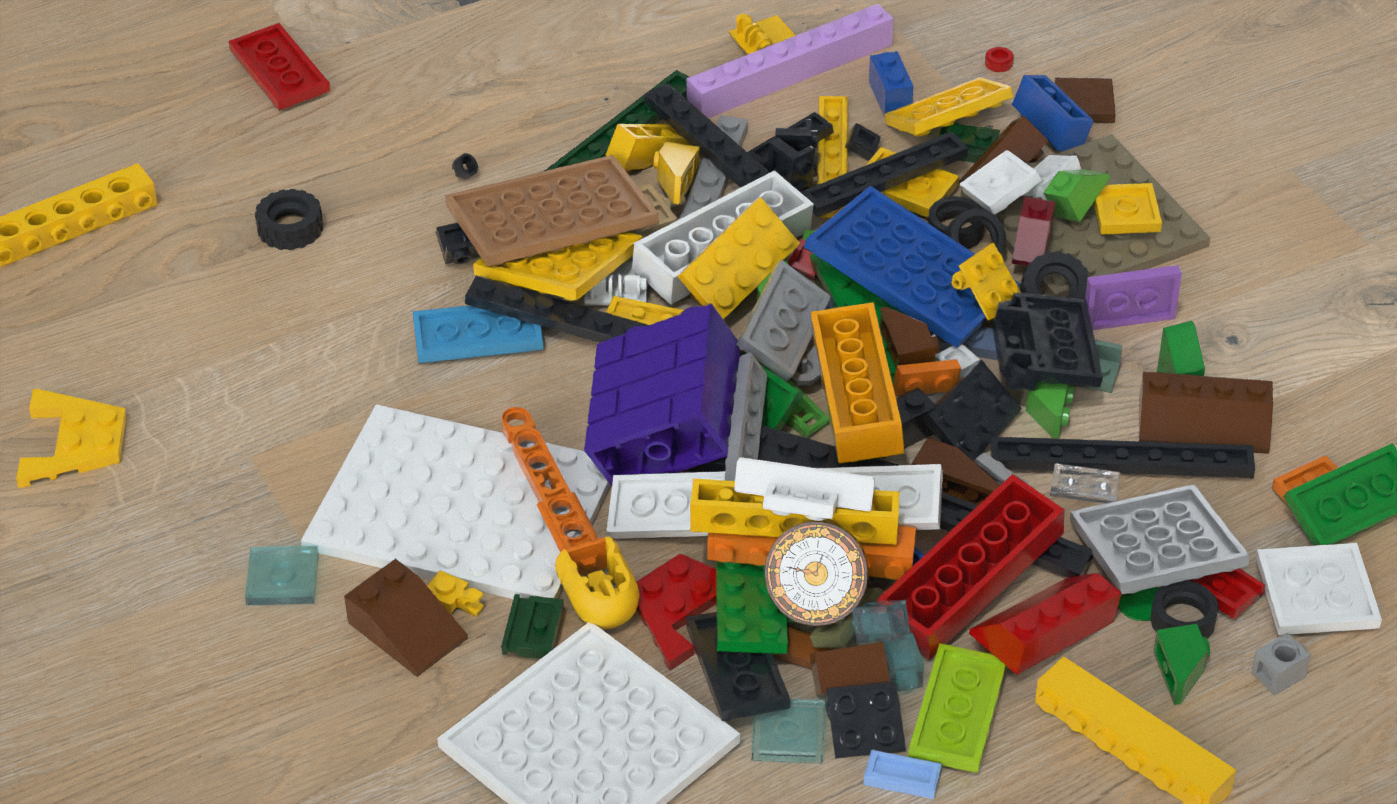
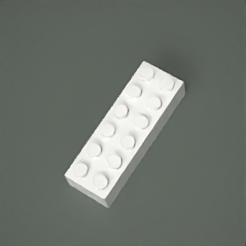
(674, 247)

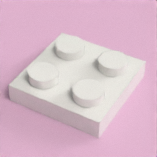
(1000, 182)

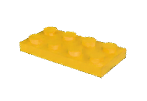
(949, 105)
(739, 258)

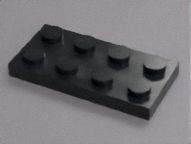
(739, 681)

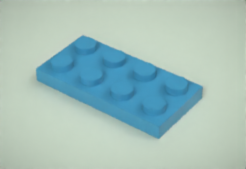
(471, 333)

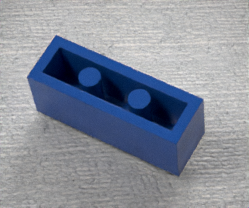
(1052, 112)

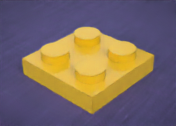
(1127, 209)

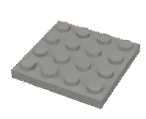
(1159, 539)

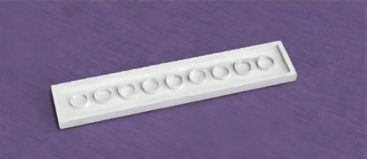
(661, 502)

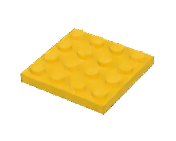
(565, 271)

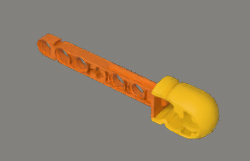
(578, 555)

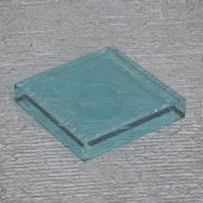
(282, 575)
(790, 733)

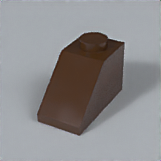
(907, 338)

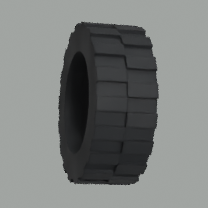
(289, 203)
(1055, 263)

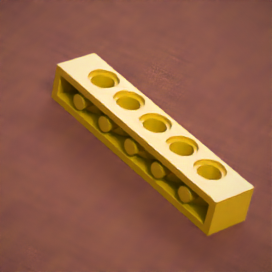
(75, 213)
(720, 509)

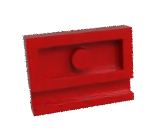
(1233, 590)

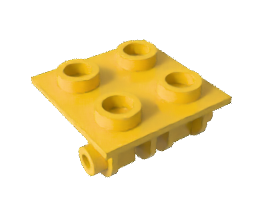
(759, 34)
(987, 278)

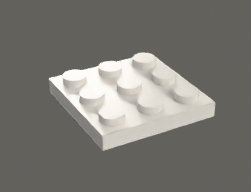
(1318, 589)

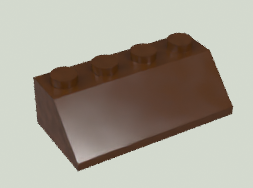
(1205, 410)

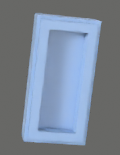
(902, 774)

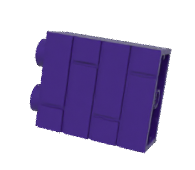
(663, 395)

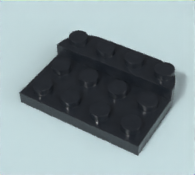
(1045, 342)

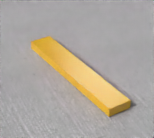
(832, 149)

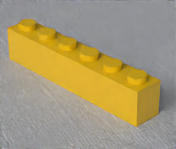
(1134, 735)

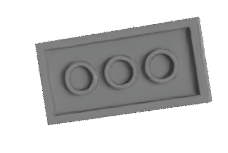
(782, 320)

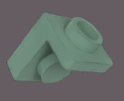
(1110, 360)

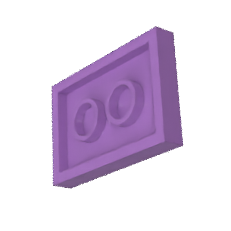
(1133, 297)

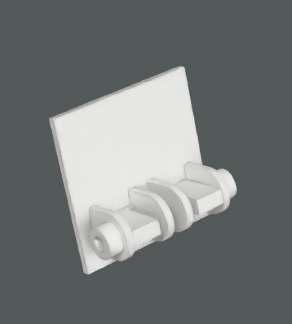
(621, 283)

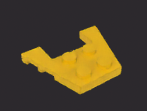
(87, 436)

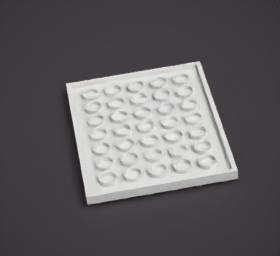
(448, 503)

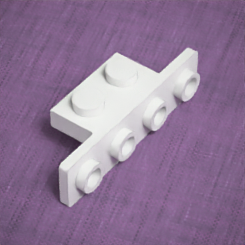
(803, 489)

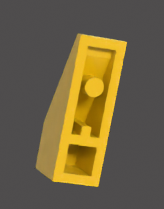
(636, 143)
(676, 168)

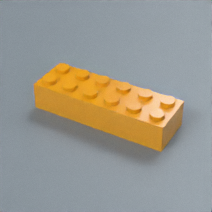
(857, 383)

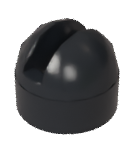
(469, 161)

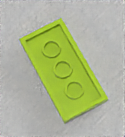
(957, 708)

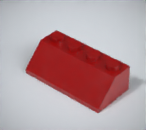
(1049, 621)

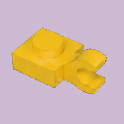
(456, 593)

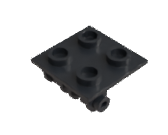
(865, 719)

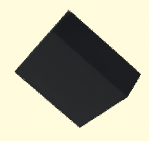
(862, 141)

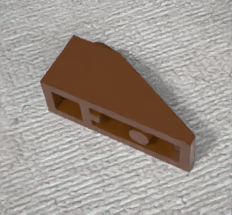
(1018, 138)
(960, 474)

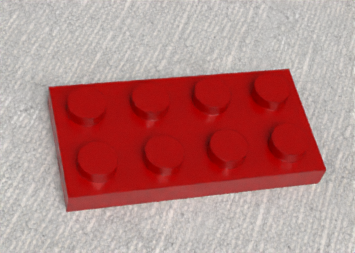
(279, 66)

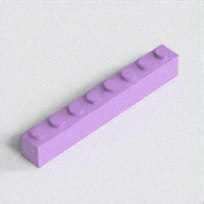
(790, 61)

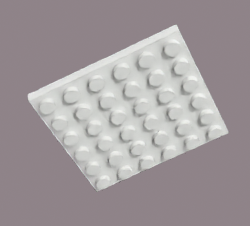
(589, 730)

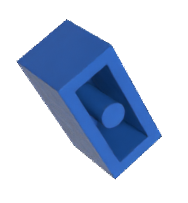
(890, 81)

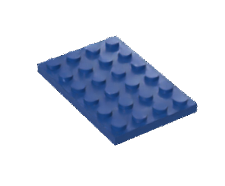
(901, 263)

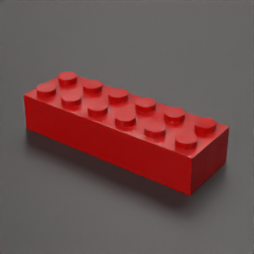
(976, 562)

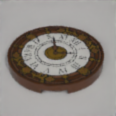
(816, 573)

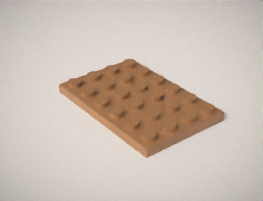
(551, 210)

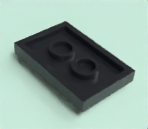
(972, 411)

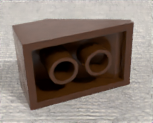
(403, 618)

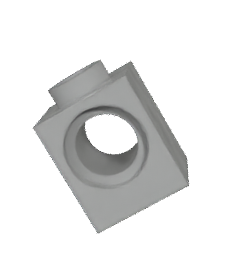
(1281, 664)

